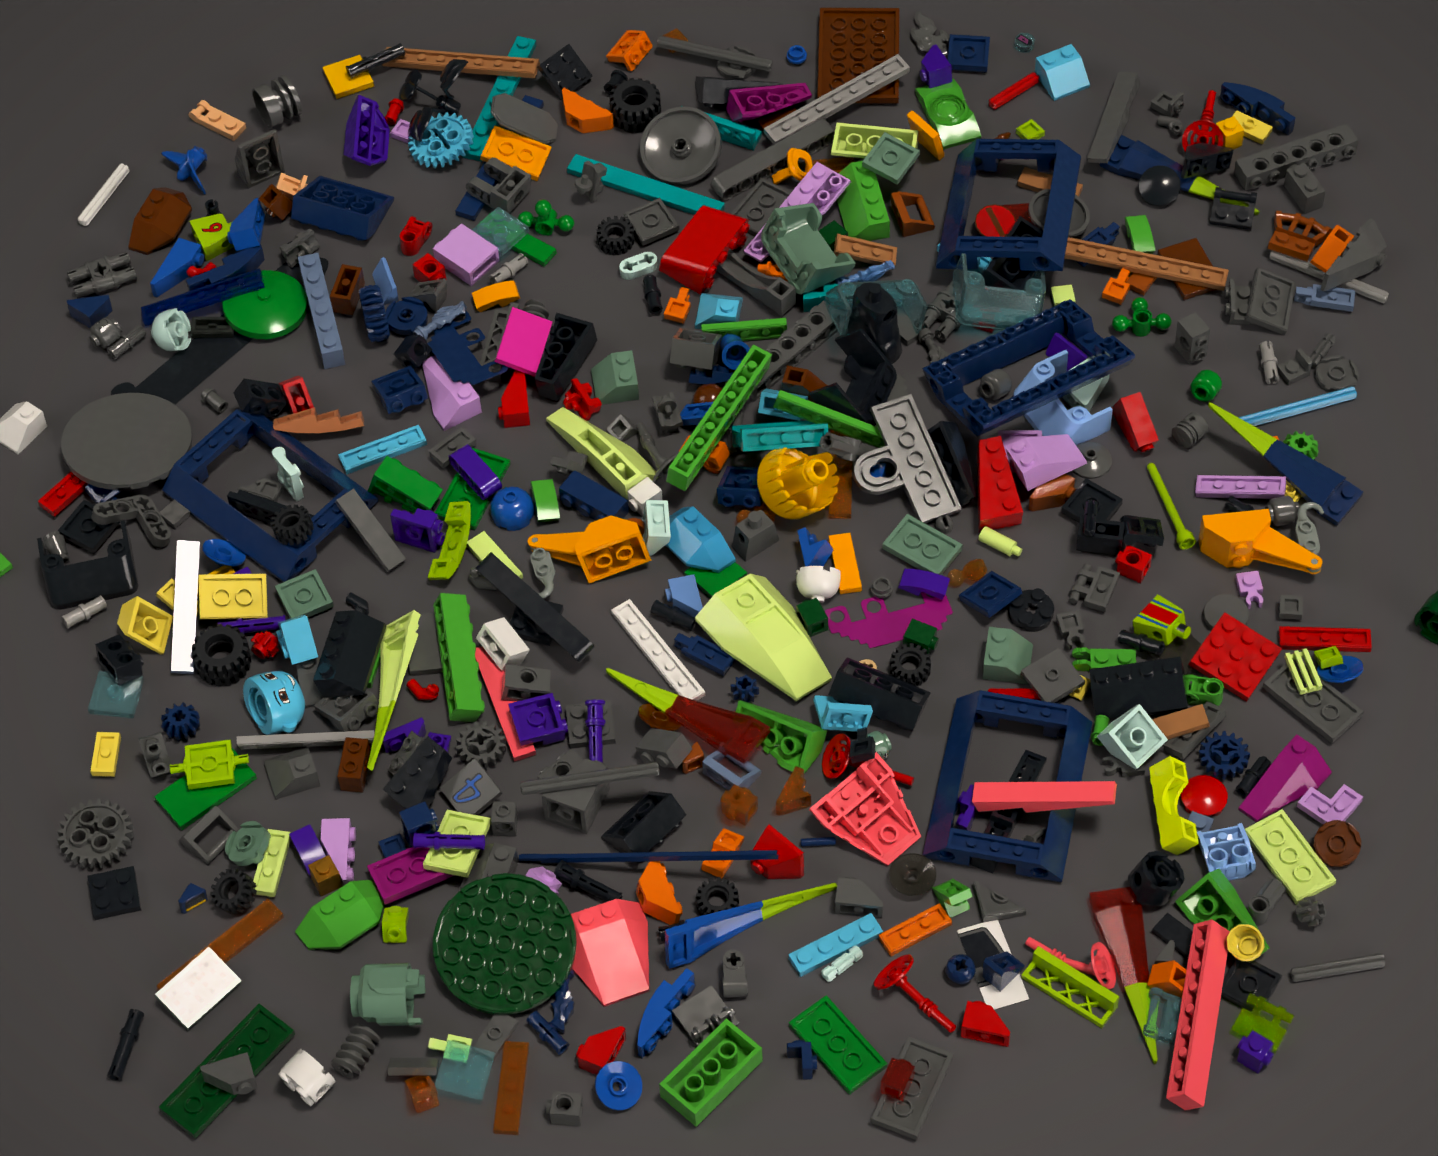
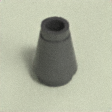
(55, 544)

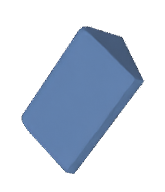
(384, 279)

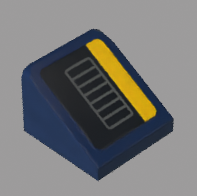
(192, 898)

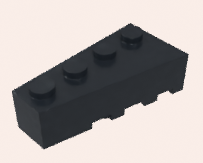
(564, 354)

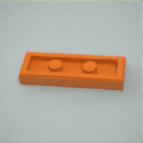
(915, 929)

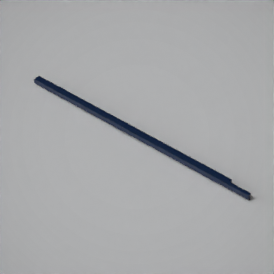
(652, 856)

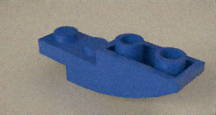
(658, 1013)

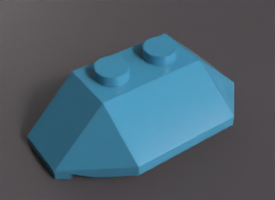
(698, 541)

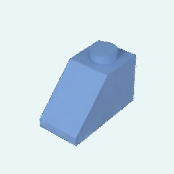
(684, 594)

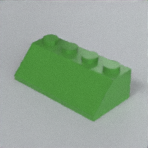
(863, 205)

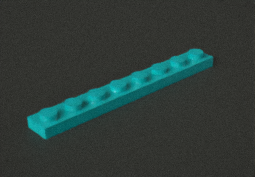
(523, 48)

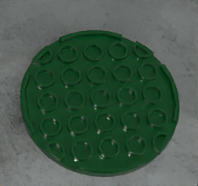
(504, 944)

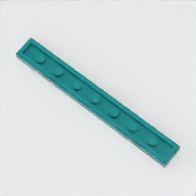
(647, 187)

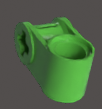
(1200, 690)

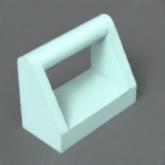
(656, 525)

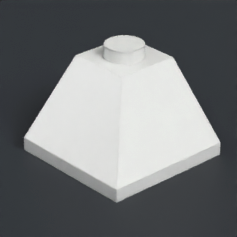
(21, 426)

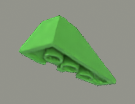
(1215, 900)

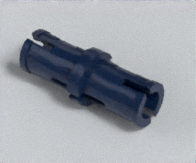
(558, 1042)

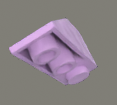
(337, 842)

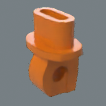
(771, 270)

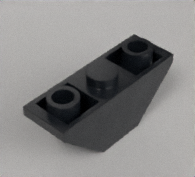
(1205, 158)

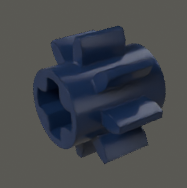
(744, 689)

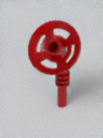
(1205, 122)
(843, 758)
(898, 977)

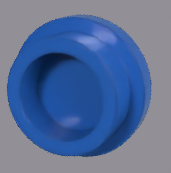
(796, 54)

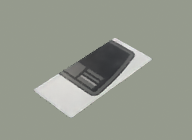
(985, 941)

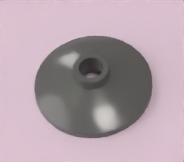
(1098, 464)

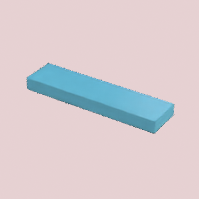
(377, 450)

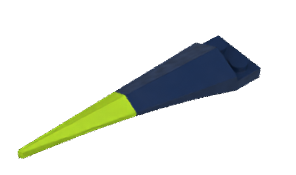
(1134, 158)
(1310, 478)

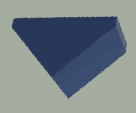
(90, 309)
(1001, 969)

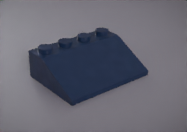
(341, 207)

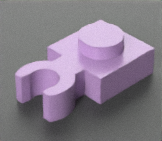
(1250, 585)

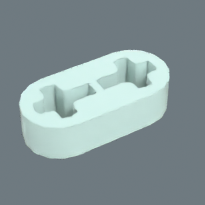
(638, 265)

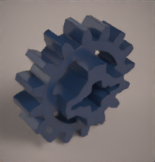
(1224, 755)

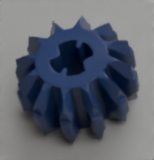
(180, 721)

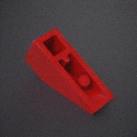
(515, 402)

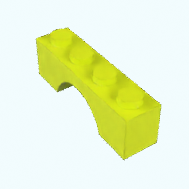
(1167, 782)

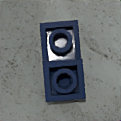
(719, 374)

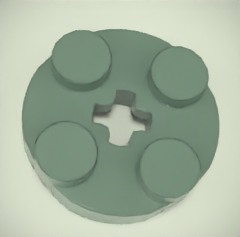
(258, 841)

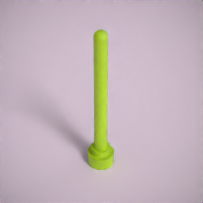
(1184, 537)

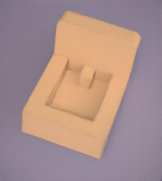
(290, 186)

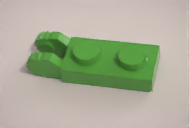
(1102, 658)

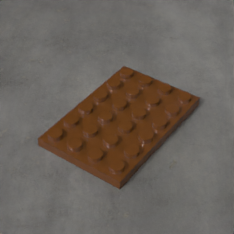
(854, 43)

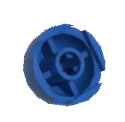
(512, 508)

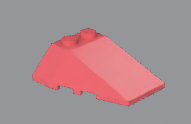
(869, 812)
(612, 950)

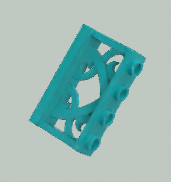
(778, 435)

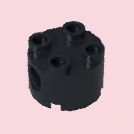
(1156, 879)

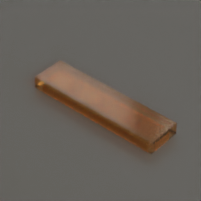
(511, 1088)

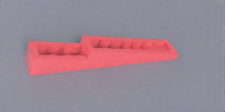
(1042, 795)

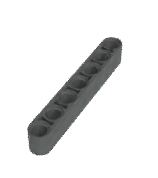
(772, 159)

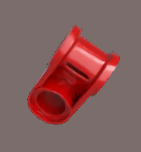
(414, 236)

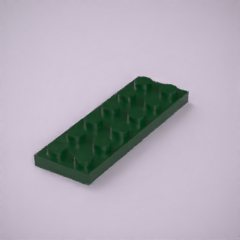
(198, 1103)

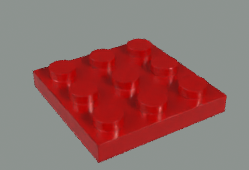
(1235, 656)

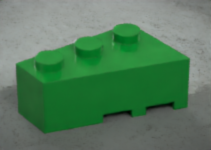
(404, 486)

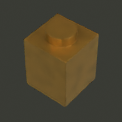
(325, 875)

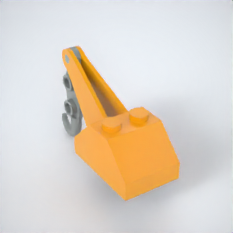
(1247, 536)
(601, 550)

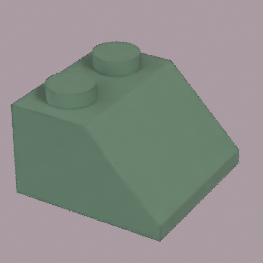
(616, 378)
(1006, 656)

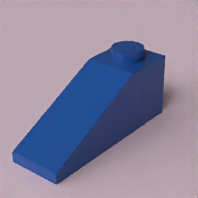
(247, 227)
(175, 266)

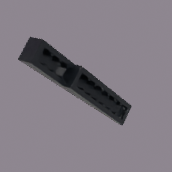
(1004, 821)

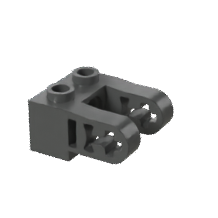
(507, 195)

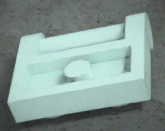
(288, 474)

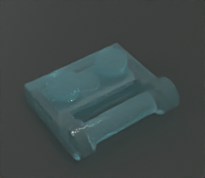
(1170, 1016)

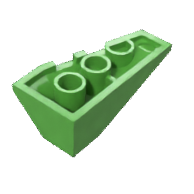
(790, 739)

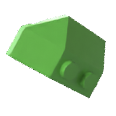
(342, 916)

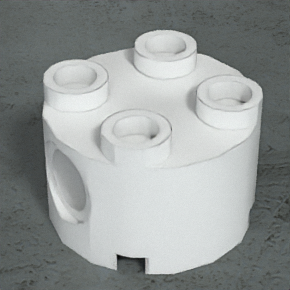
(306, 1077)

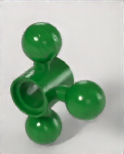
(546, 219)
(1141, 320)

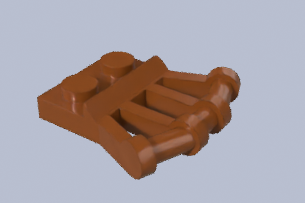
(1295, 244)

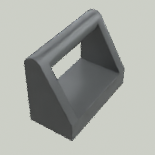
(213, 814)

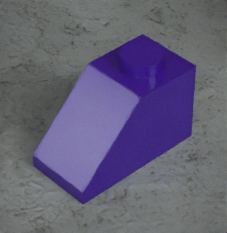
(935, 68)

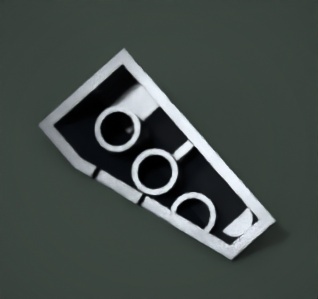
(954, 459)

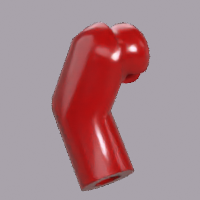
(192, 270)
(423, 693)

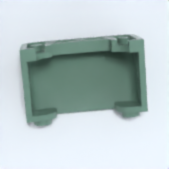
(800, 249)

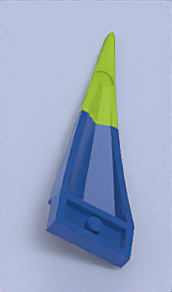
(705, 932)

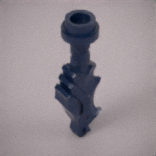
(563, 1005)

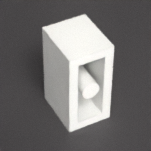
(502, 643)

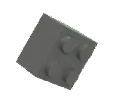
(695, 349)

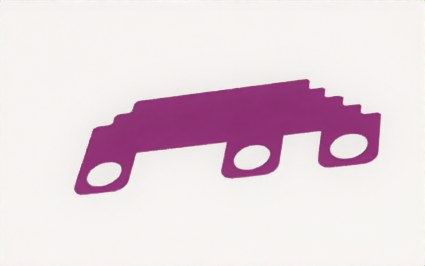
(886, 627)

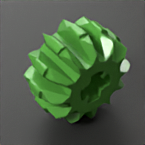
(1303, 443)

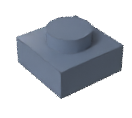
(1202, 822)

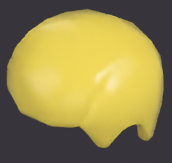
(1245, 942)

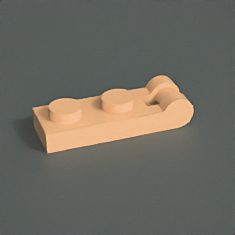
(217, 121)

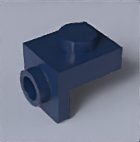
(100, 494)
(803, 1049)

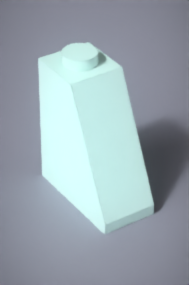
(1088, 394)

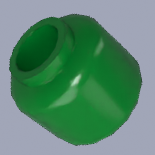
(1206, 385)

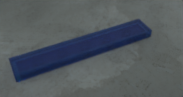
(206, 295)

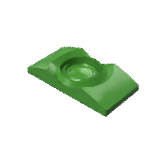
(949, 114)

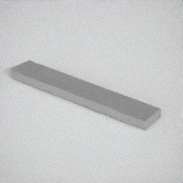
(301, 740)

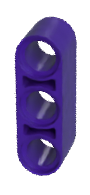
(475, 472)

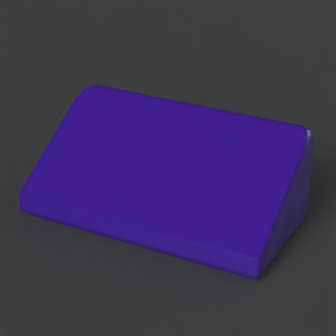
(1060, 344)

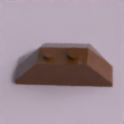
(159, 220)

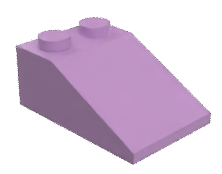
(1043, 458)

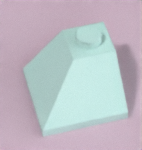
(1132, 737)

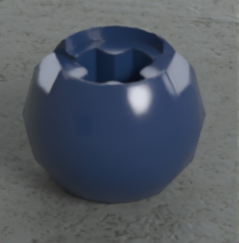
(964, 975)

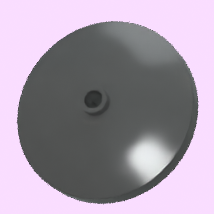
(680, 145)

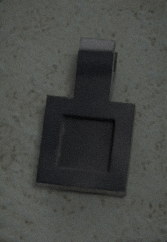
(862, 748)

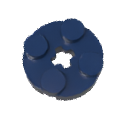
(410, 306)

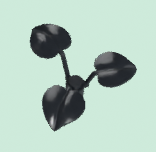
(444, 102)

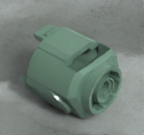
(386, 994)

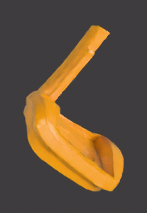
(793, 169)

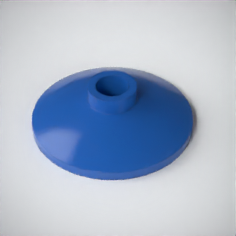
(223, 552)
(1350, 669)
(629, 1085)

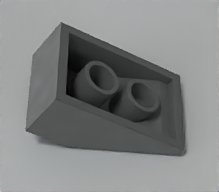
(259, 159)

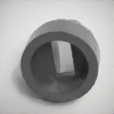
(939, 524)

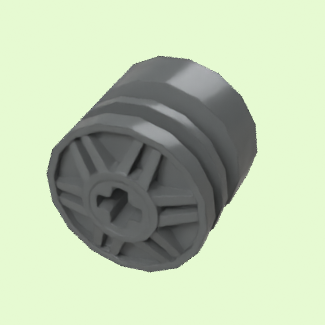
(276, 102)

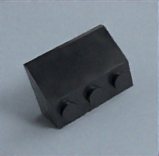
(645, 823)

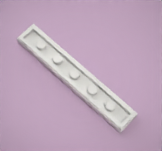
(657, 651)

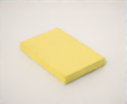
(232, 596)

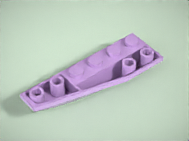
(819, 187)

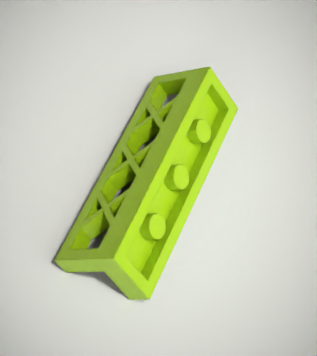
(1076, 981)

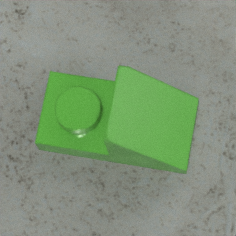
(953, 897)

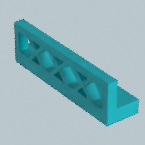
(737, 133)

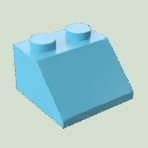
(1062, 72)

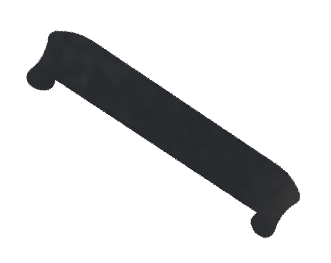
(198, 361)

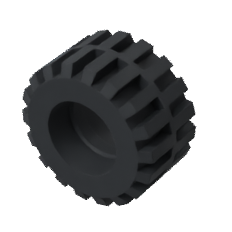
(634, 104)
(226, 668)

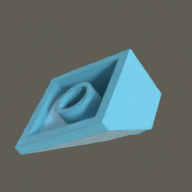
(718, 309)

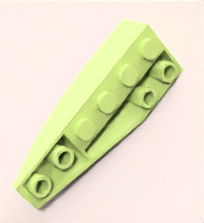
(606, 454)

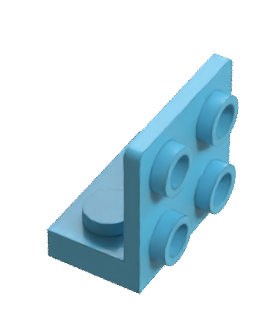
(841, 716)

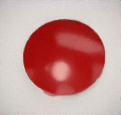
(1204, 795)

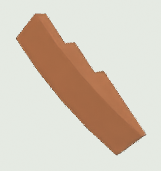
(309, 422)

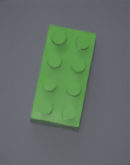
(711, 1072)

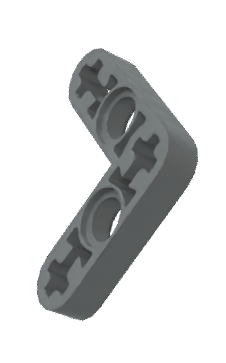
(108, 513)

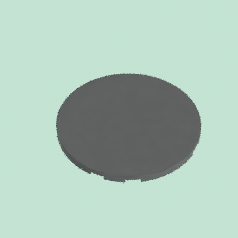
(125, 440)

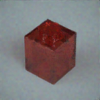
(897, 1079)

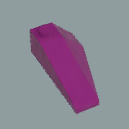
(759, 101)
(1286, 779)

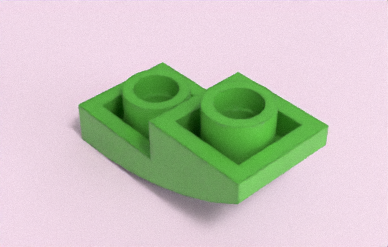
(1140, 233)
(545, 500)

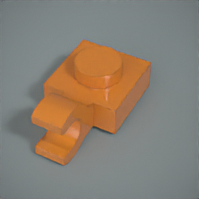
(1117, 288)
(678, 308)

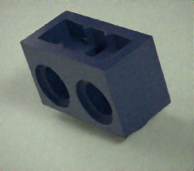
(418, 820)

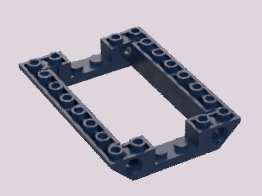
(1034, 253)
(1013, 344)
(278, 559)
(958, 845)

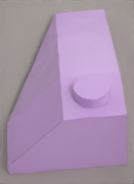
(450, 400)

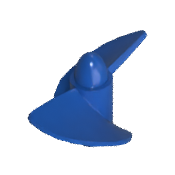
(188, 163)

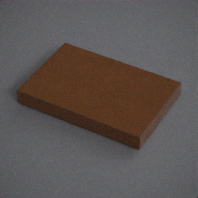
(1191, 252)

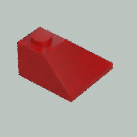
(790, 859)

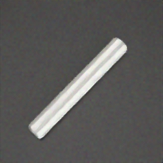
(103, 194)

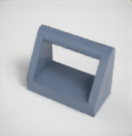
(725, 777)

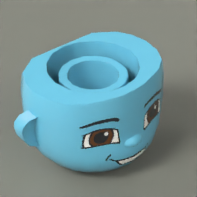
(274, 701)

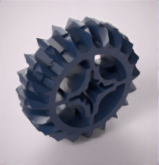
(374, 313)

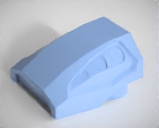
(1228, 851)

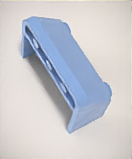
(1054, 417)

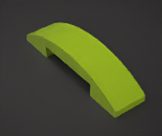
(455, 541)

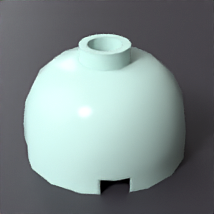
(171, 330)

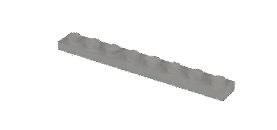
(838, 98)

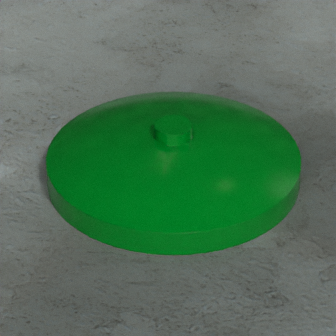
(269, 310)

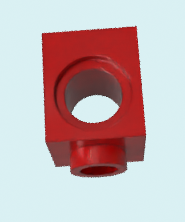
(428, 269)
(1134, 571)

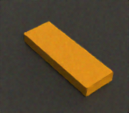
(845, 560)

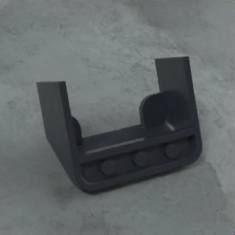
(870, 383)
(85, 581)

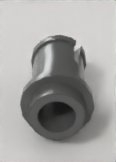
(209, 396)

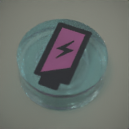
(1024, 42)

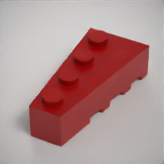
(997, 493)

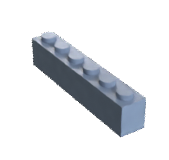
(321, 311)

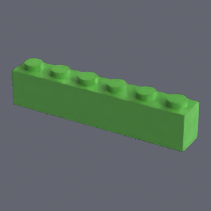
(458, 657)

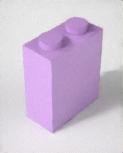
(466, 254)

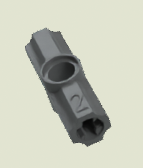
(844, 447)

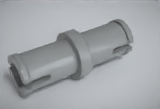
(508, 269)
(1269, 362)
(84, 612)

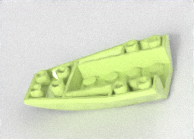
(765, 635)

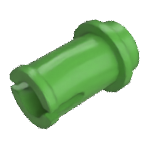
(1100, 724)

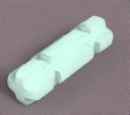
(842, 963)

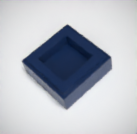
(392, 845)

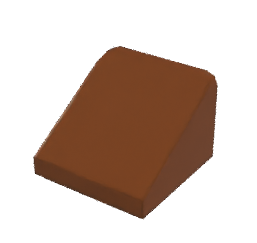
(693, 760)

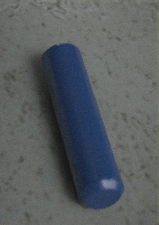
(818, 841)

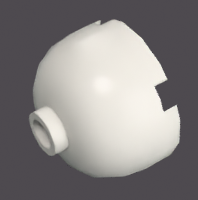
(818, 583)

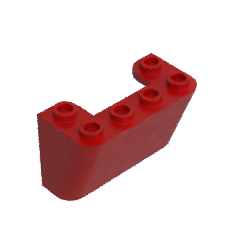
(702, 246)

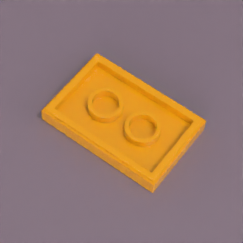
(517, 151)

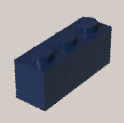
(591, 498)

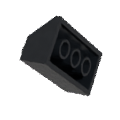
(1005, 271)
(349, 654)
(1153, 684)
(887, 695)

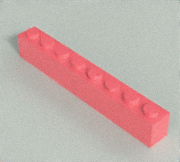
(1198, 1016)

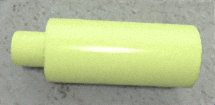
(999, 542)

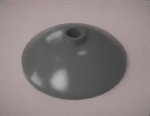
(1038, 208)

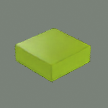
(1030, 130)
(1328, 657)

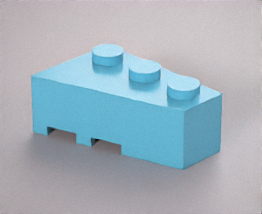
(296, 639)

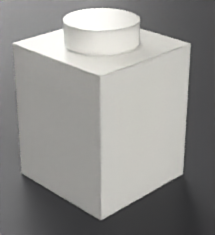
(641, 492)

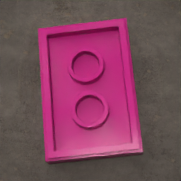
(523, 341)

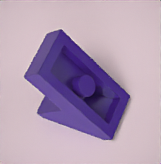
(394, 738)

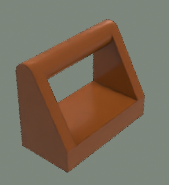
(910, 226)

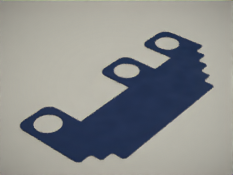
(456, 357)

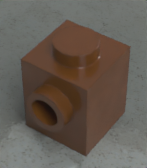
(276, 202)

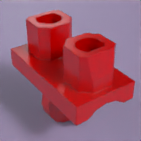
(579, 399)

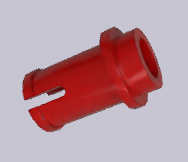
(395, 107)

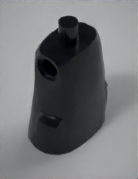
(877, 315)

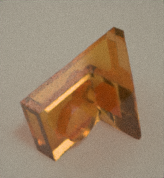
(792, 796)
(422, 1093)

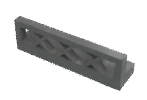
(495, 345)

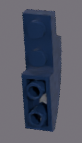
(1260, 103)
(232, 266)

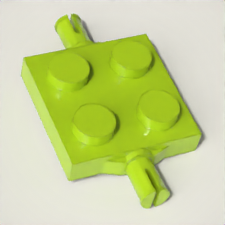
(209, 764)

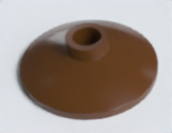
(657, 718)

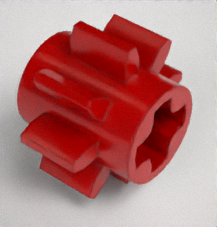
(264, 645)

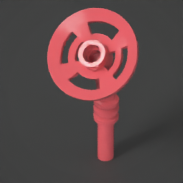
(1100, 965)

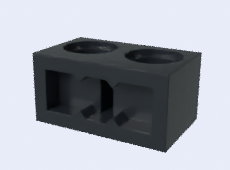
(260, 397)
(119, 659)

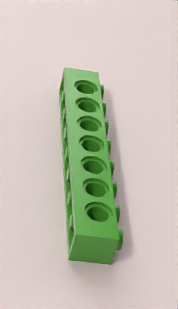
(718, 418)

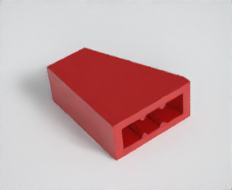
(1135, 422)

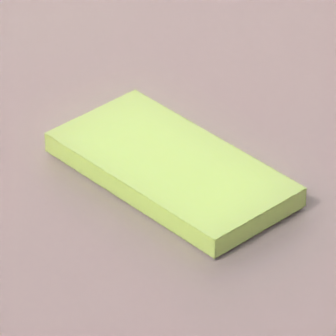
(1289, 856)

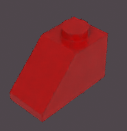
(296, 394)
(984, 1024)
(600, 1049)

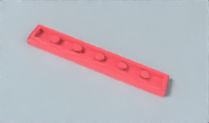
(492, 679)

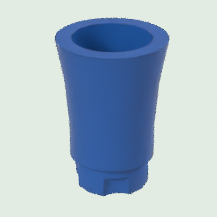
(734, 356)

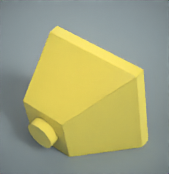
(145, 623)

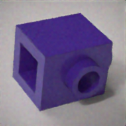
(1255, 1051)

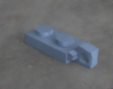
(1333, 298)

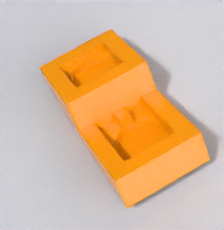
(499, 293)

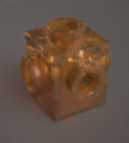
(739, 804)

